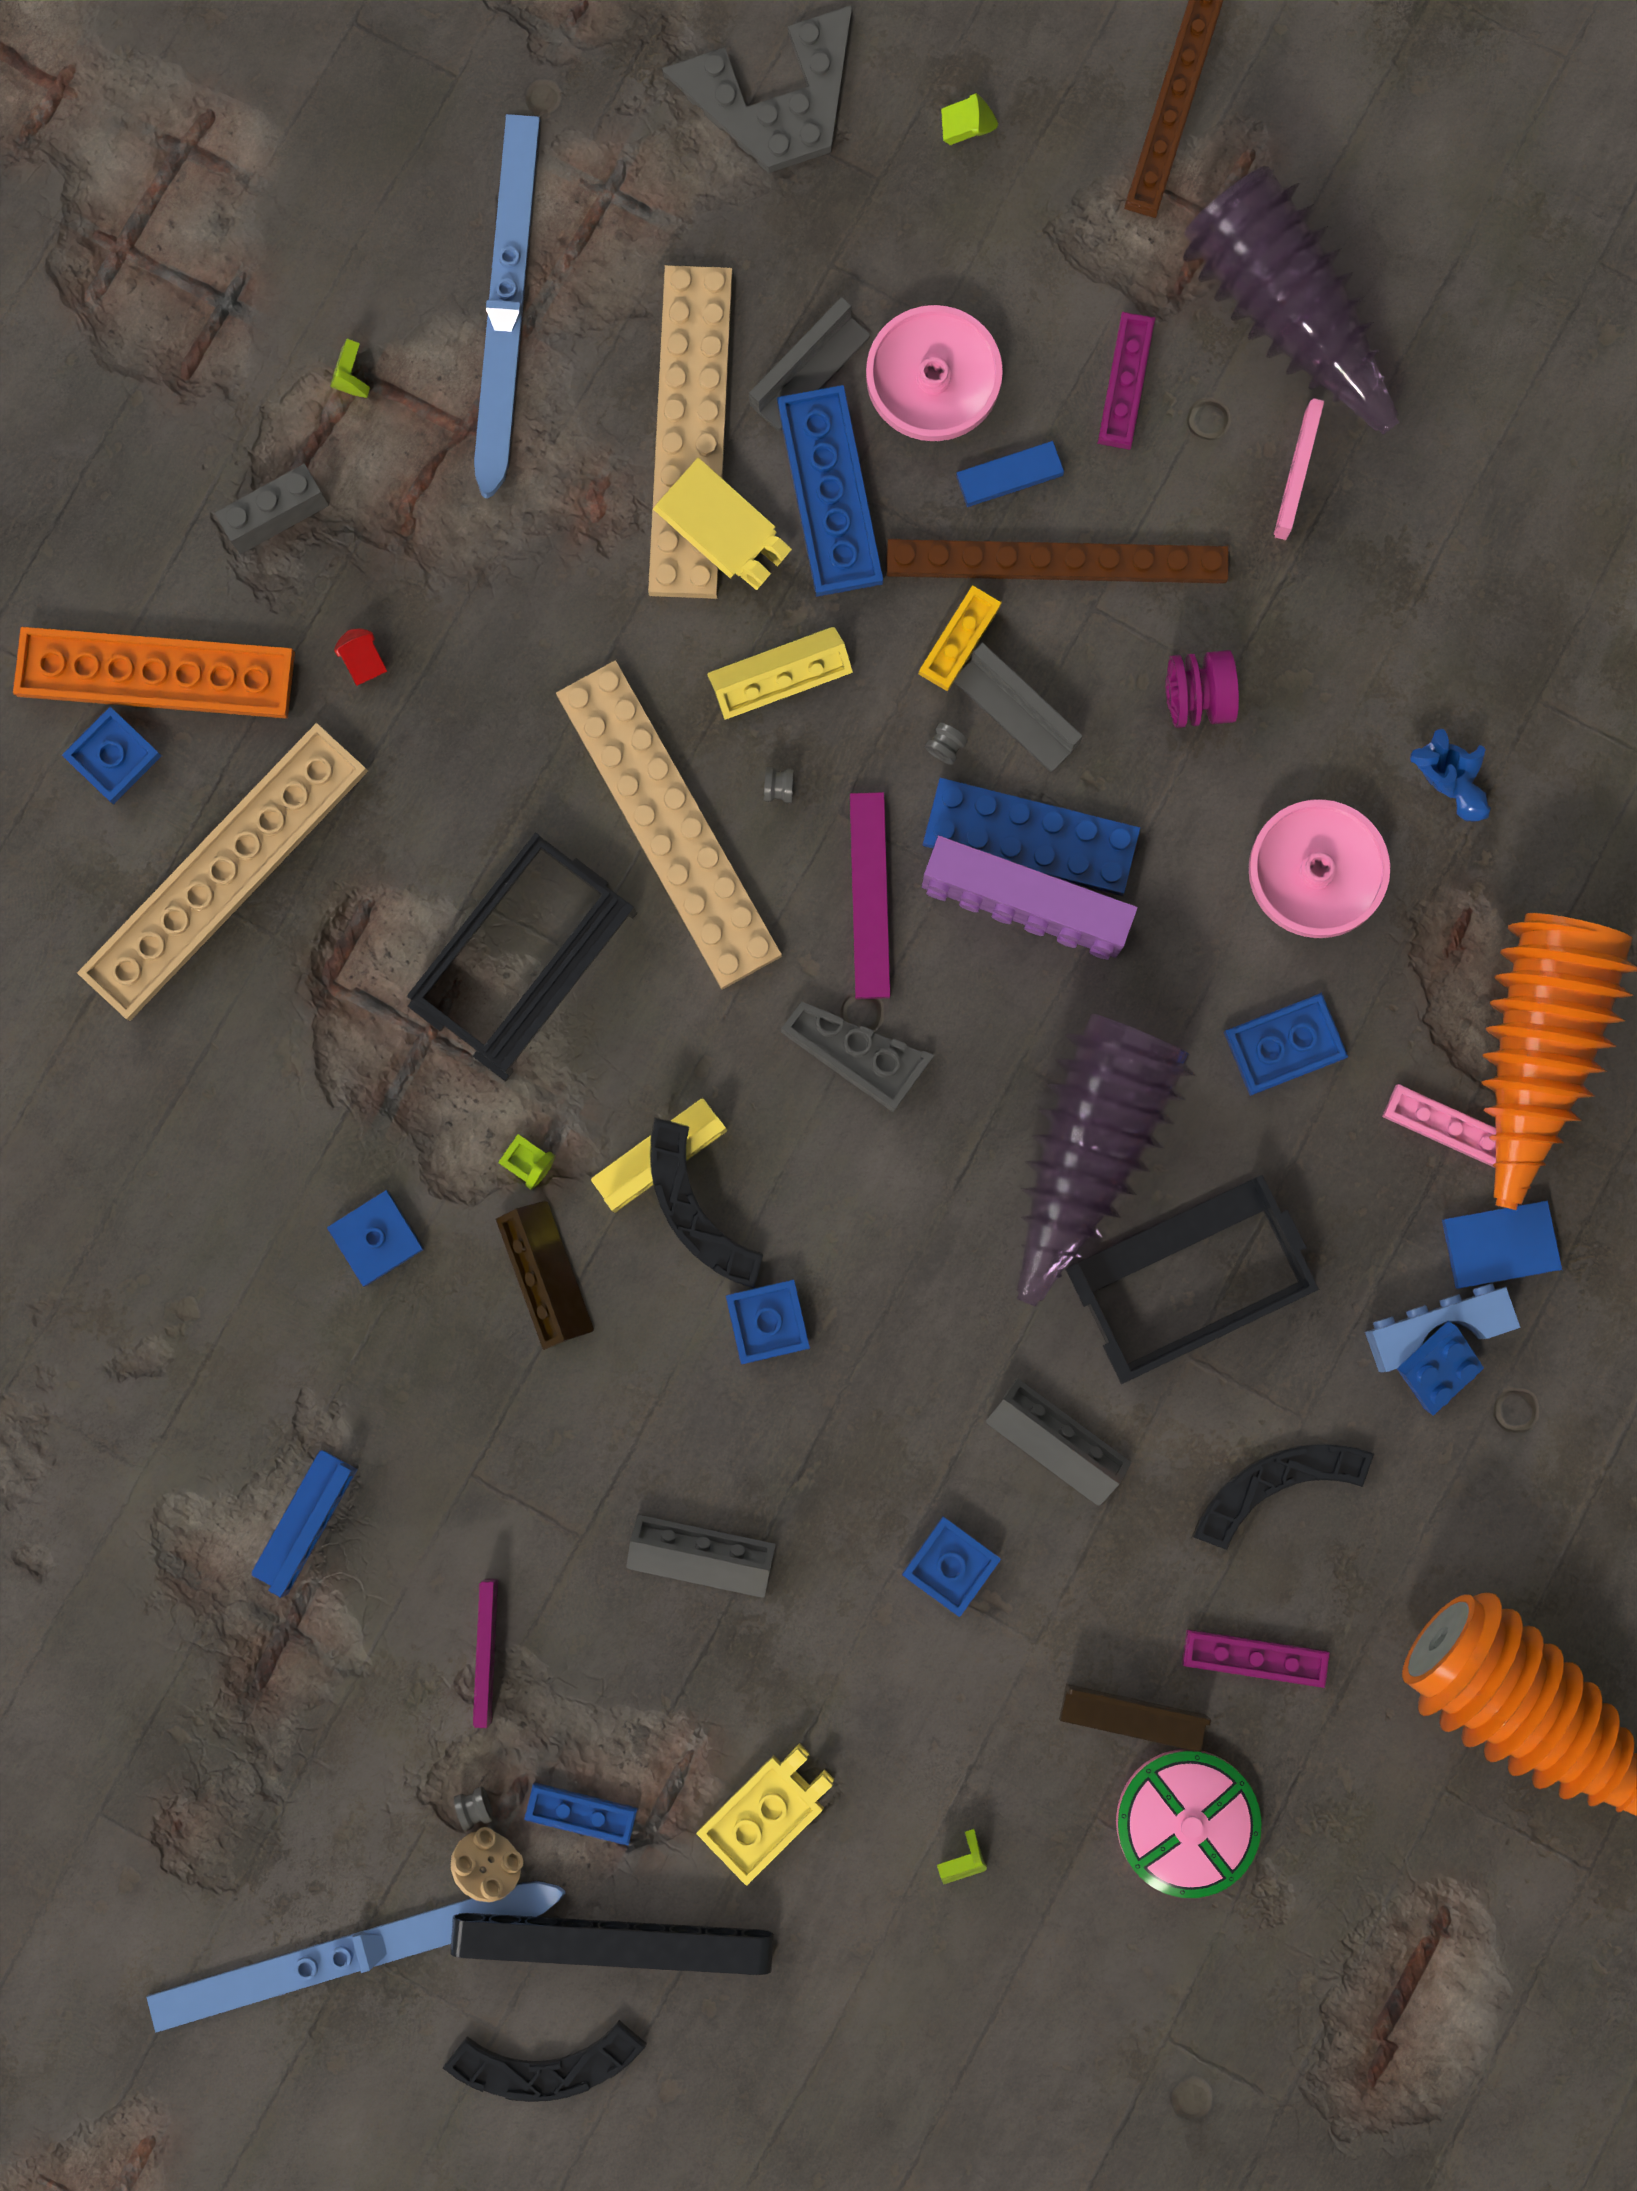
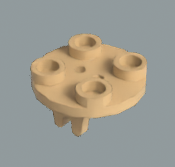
(473, 1854)

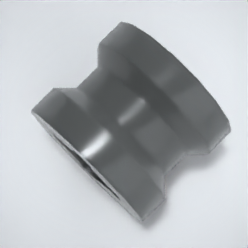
(946, 743)
(778, 785)
(473, 1808)

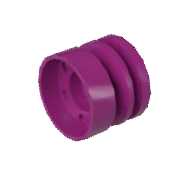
(1199, 689)

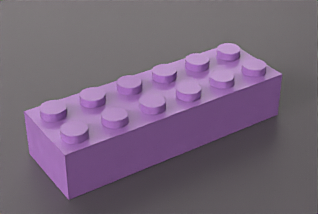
(1028, 898)

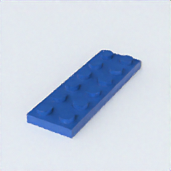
(829, 490)
(1035, 835)

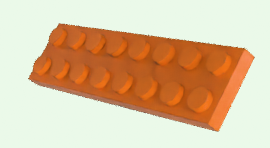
(154, 672)

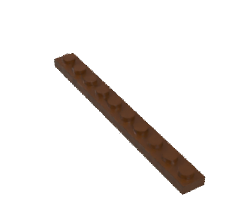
(1057, 561)

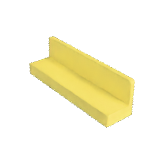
(780, 672)
(632, 1172)

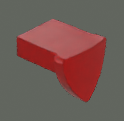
(360, 655)

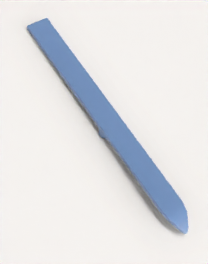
(506, 302)
(336, 1958)

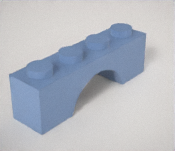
(1484, 1314)

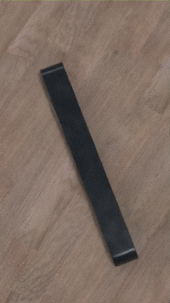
(612, 1943)

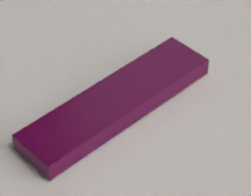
(1126, 380)
(485, 1653)
(1255, 1658)

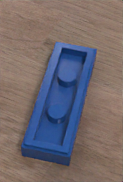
(1010, 474)
(581, 1814)

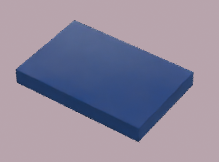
(1285, 1044)
(1501, 1244)

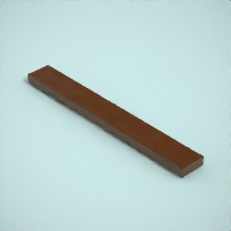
(1173, 107)

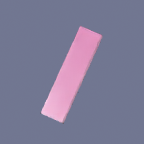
(1298, 469)
(1442, 1124)

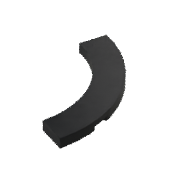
(684, 1213)
(1270, 1476)
(545, 2079)

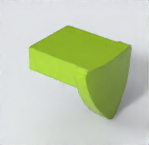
(967, 120)
(342, 379)
(527, 1161)
(965, 1865)

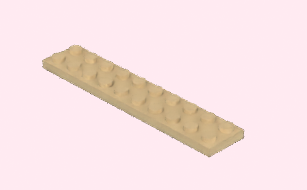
(689, 415)
(669, 825)
(222, 872)

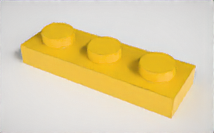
(960, 638)

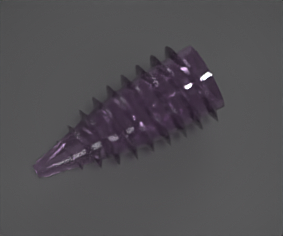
(1290, 290)
(1094, 1141)

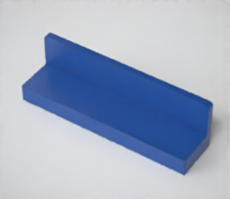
(303, 1523)

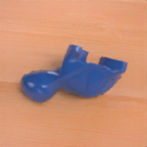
(1453, 773)

